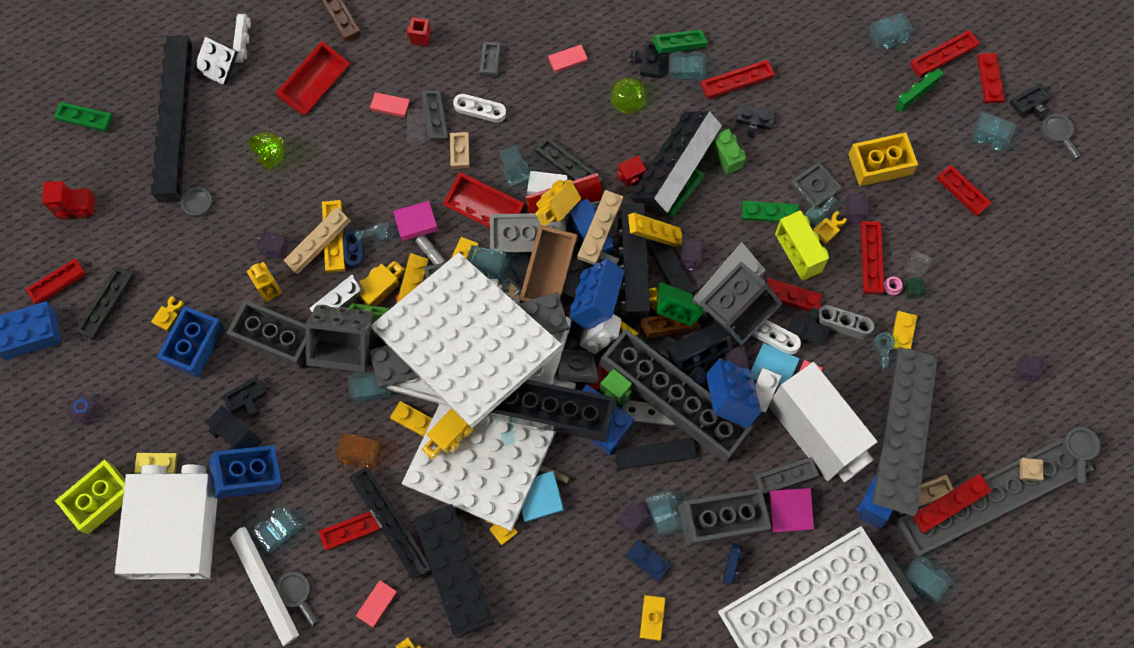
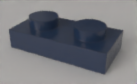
(648, 560)

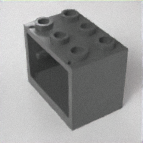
(741, 303)
(339, 338)

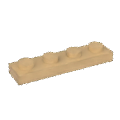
(600, 227)
(317, 240)

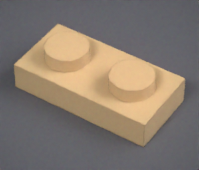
(459, 150)

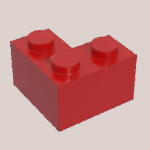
(67, 202)

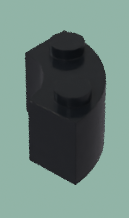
(232, 430)

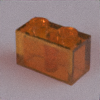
(358, 450)

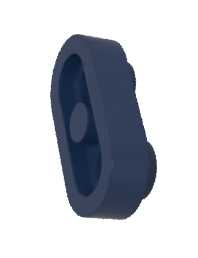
(352, 250)
(735, 556)

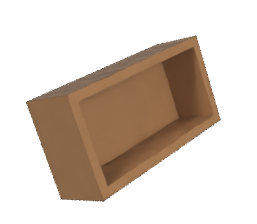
(549, 263)

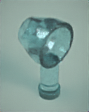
(820, 213)
(380, 231)
(890, 342)

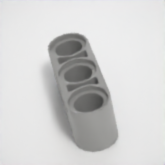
(854, 321)

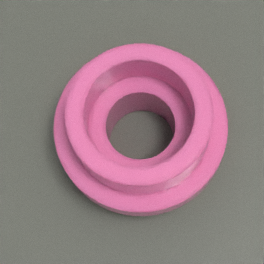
(893, 280)

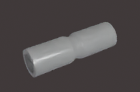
(428, 249)

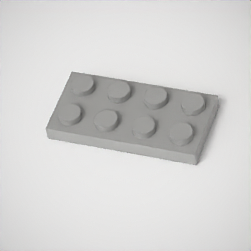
(517, 231)

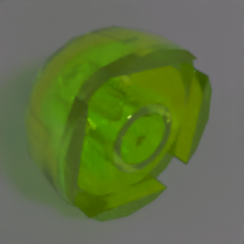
(628, 95)
(268, 147)

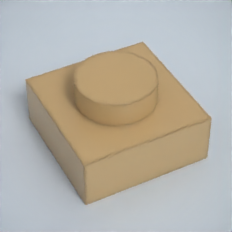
(1031, 469)

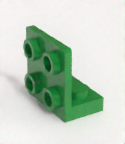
(677, 304)

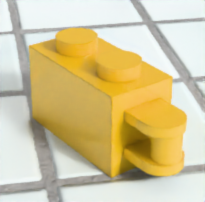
(557, 202)
(264, 281)
(380, 283)
(446, 434)

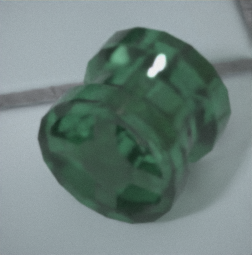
(915, 288)

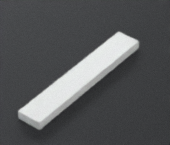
(264, 586)

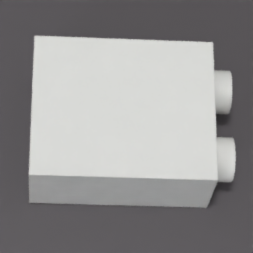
(823, 424)
(167, 524)

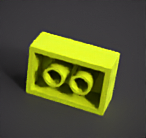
(802, 245)
(94, 497)

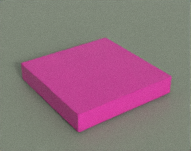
(415, 221)
(791, 509)

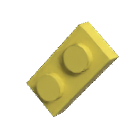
(167, 460)

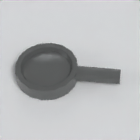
(1059, 129)
(196, 202)
(1081, 445)
(294, 592)

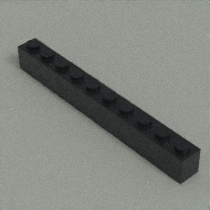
(172, 119)

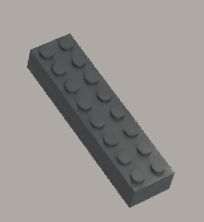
(673, 394)

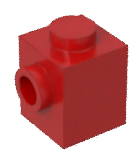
(419, 31)
(631, 171)

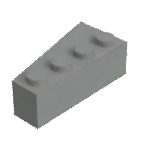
(740, 254)

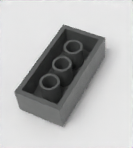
(269, 333)
(724, 517)

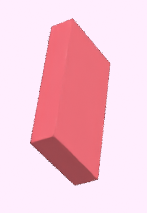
(567, 58)
(390, 105)
(376, 603)

